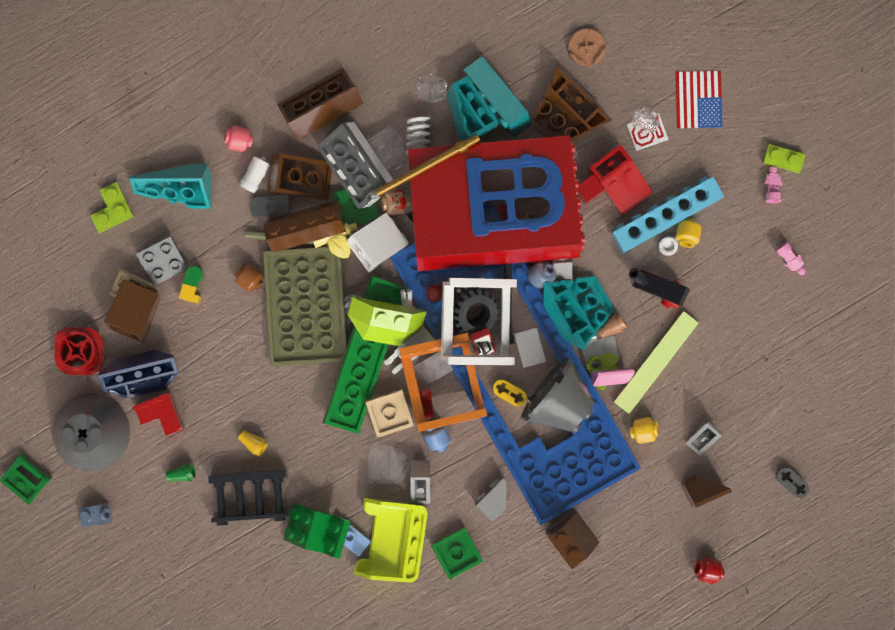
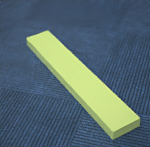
(656, 362)

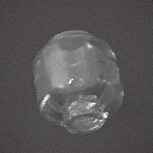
(645, 120)

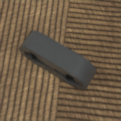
(789, 485)

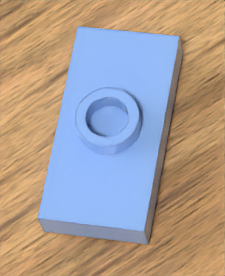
(356, 541)

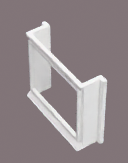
(447, 322)

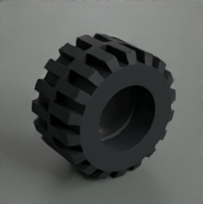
(486, 318)

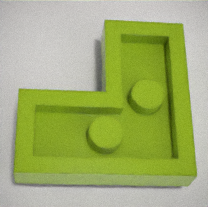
(116, 211)

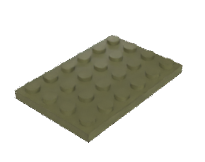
(304, 306)

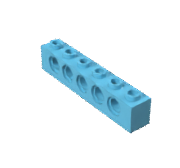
(711, 192)

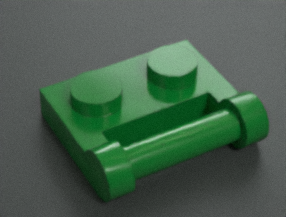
(21, 484)

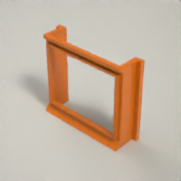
(430, 347)

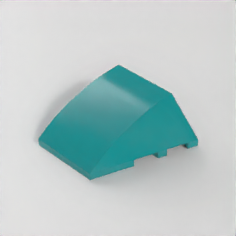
(577, 308)

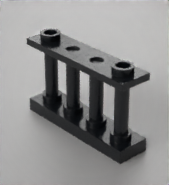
(238, 481)

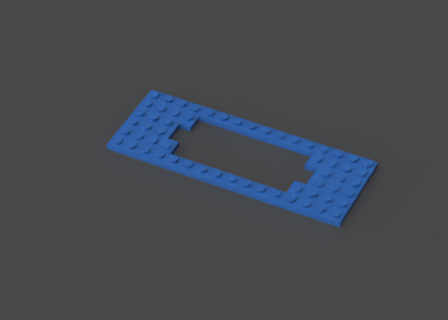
(547, 478)

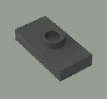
(270, 206)

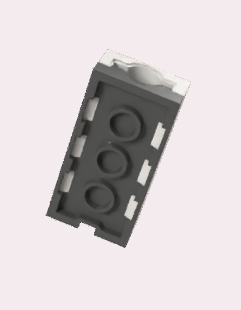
(354, 164)

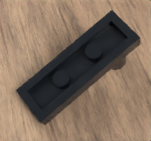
(659, 286)

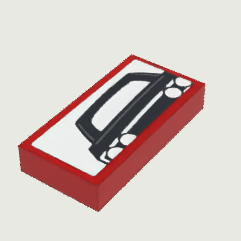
(483, 342)

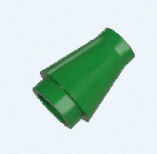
(184, 472)

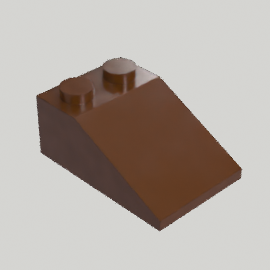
(299, 176)

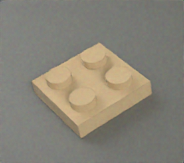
(389, 413)

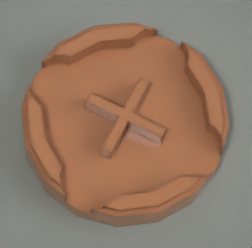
(586, 47)

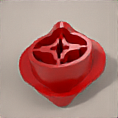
(64, 339)

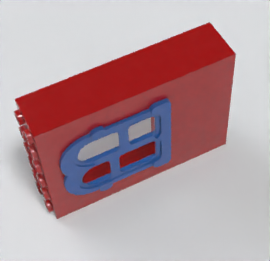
(451, 212)

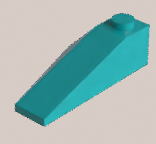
(181, 184)

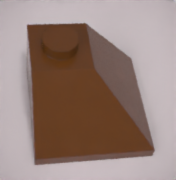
(701, 491)

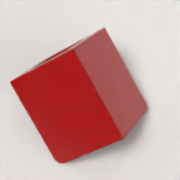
(590, 189)

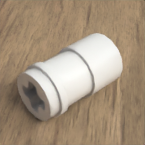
(256, 172)

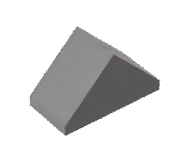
(703, 437)

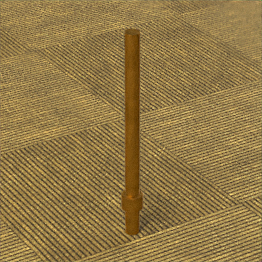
(460, 147)

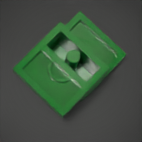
(316, 530)

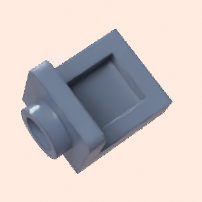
(95, 515)

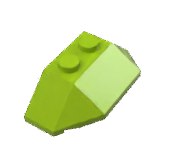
(385, 321)

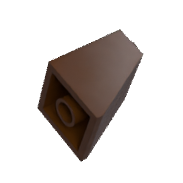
(133, 310)
(573, 540)

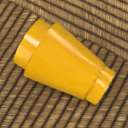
(252, 442)

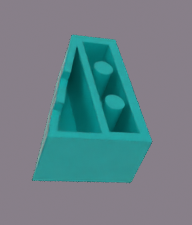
(470, 110)

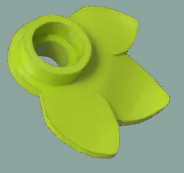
(606, 362)

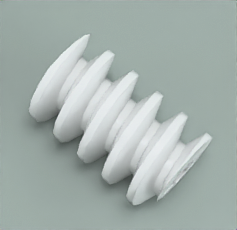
(417, 129)

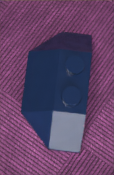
(139, 374)

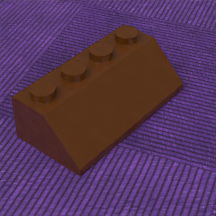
(320, 104)
(304, 226)

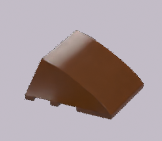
(568, 109)

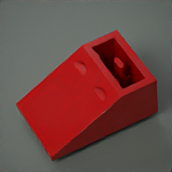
(621, 179)

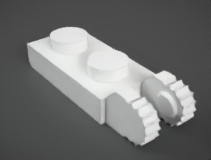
(421, 337)

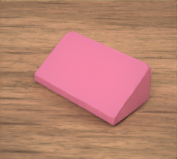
(612, 377)

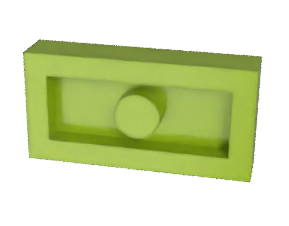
(784, 158)

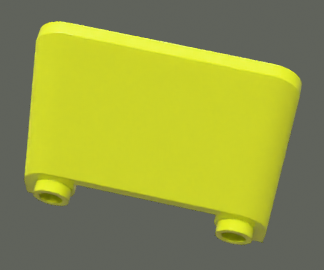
(394, 541)

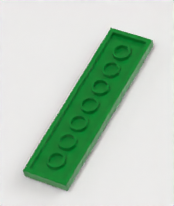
(359, 367)

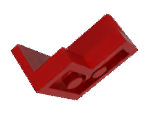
(163, 409)

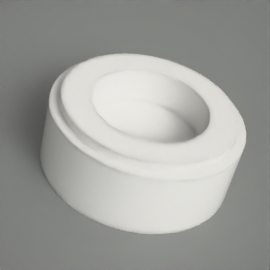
(668, 246)

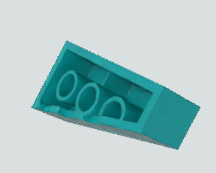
(498, 97)

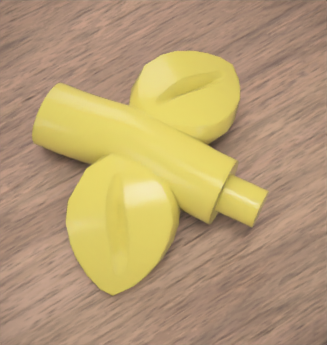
(337, 243)

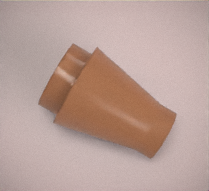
(612, 326)

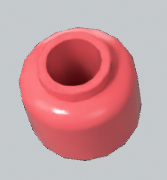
(238, 138)

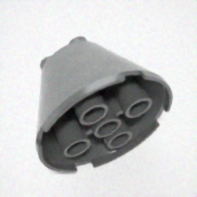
(560, 399)
(105, 437)

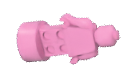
(773, 181)
(793, 262)

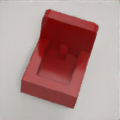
(426, 400)

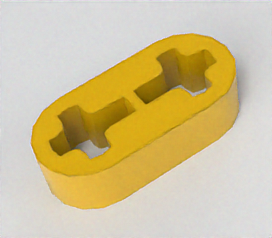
(511, 388)

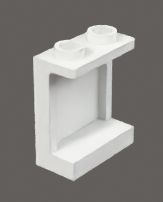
(377, 242)

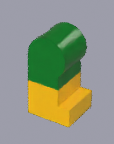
(190, 285)

